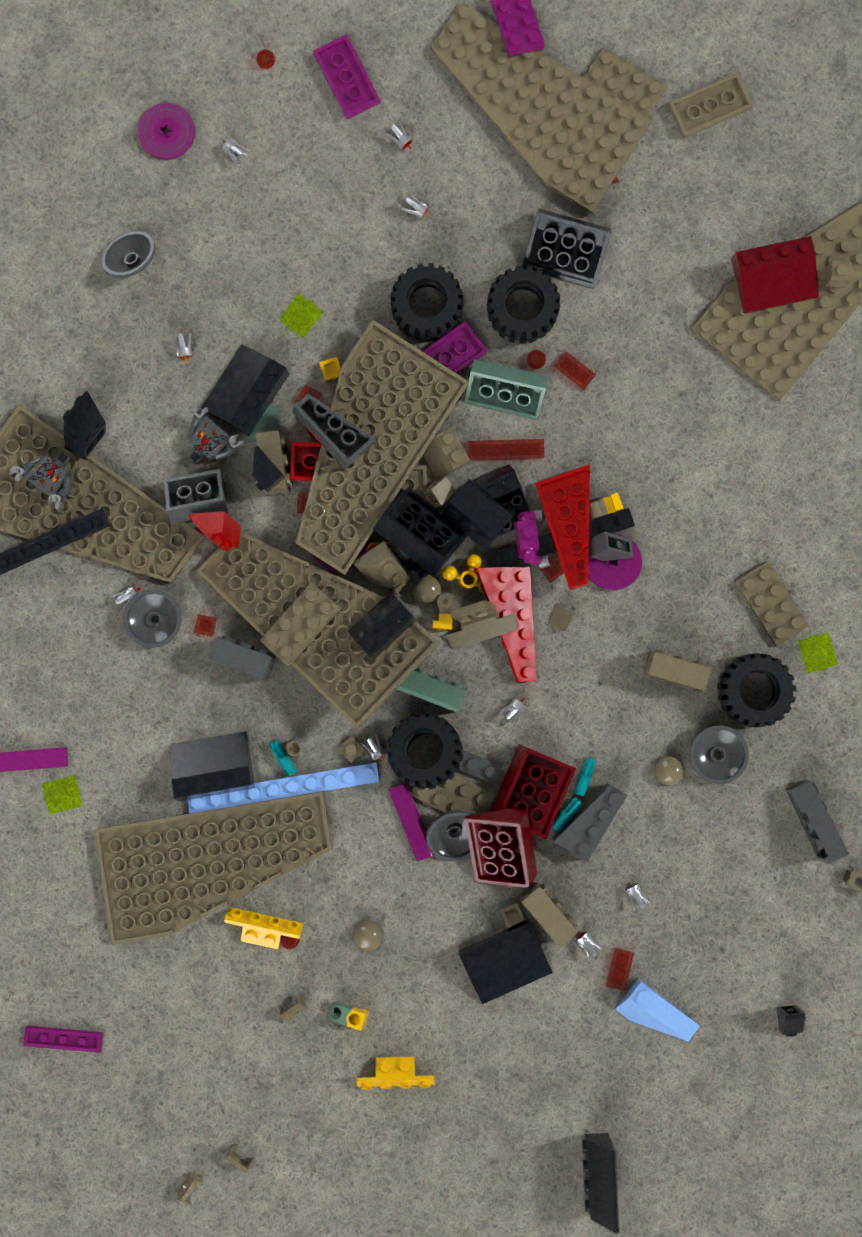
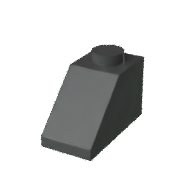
(610, 547)

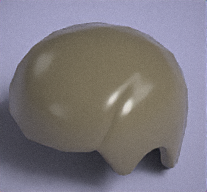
(427, 590)
(669, 771)
(367, 935)

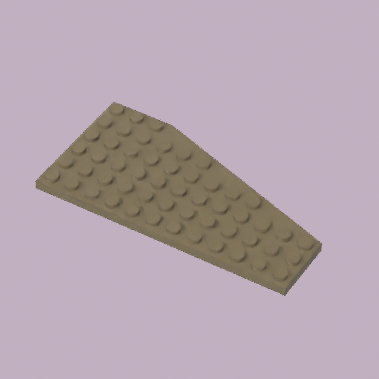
(548, 113)
(783, 341)
(401, 402)
(140, 528)
(267, 581)
(191, 864)

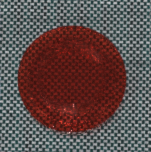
(265, 59)
(536, 359)
(289, 942)

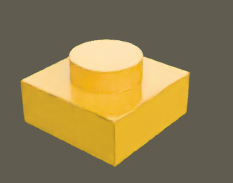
(330, 369)

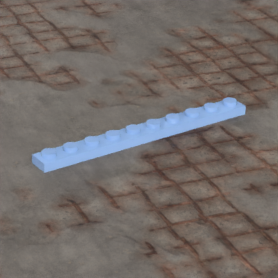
(290, 787)

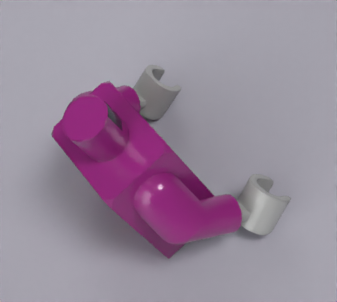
(527, 538)

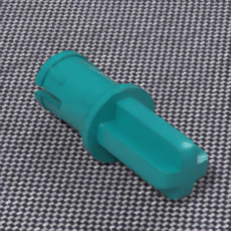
(282, 757)
(585, 776)
(567, 814)

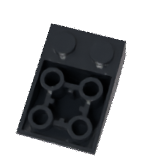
(83, 426)
(506, 490)

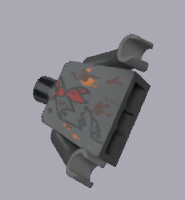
(210, 439)
(47, 476)

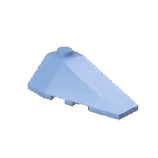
(653, 1011)

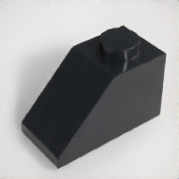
(264, 471)
(790, 1020)

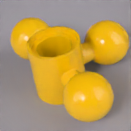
(473, 561)

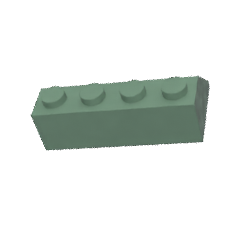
(506, 389)
(433, 689)

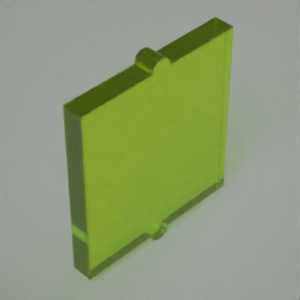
(301, 315)
(818, 652)
(62, 795)

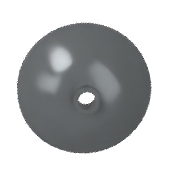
(128, 254)
(139, 616)
(732, 757)
(448, 843)

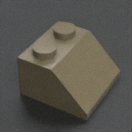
(445, 454)
(382, 567)

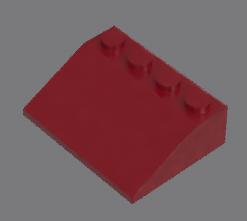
(776, 274)
(535, 785)
(502, 847)

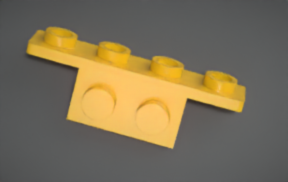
(261, 928)
(395, 1072)

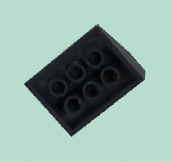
(567, 247)
(246, 389)
(420, 531)
(211, 766)
(505, 962)
(601, 1180)

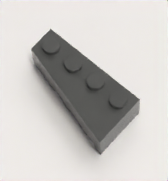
(335, 433)
(817, 822)
(591, 823)

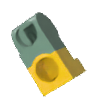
(348, 1015)

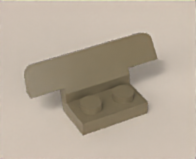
(479, 623)

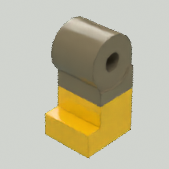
(605, 506)
(445, 605)

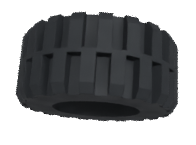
(426, 277)
(531, 281)
(782, 690)
(406, 733)

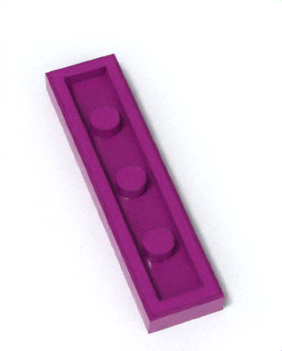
(33, 759)
(411, 821)
(63, 1039)

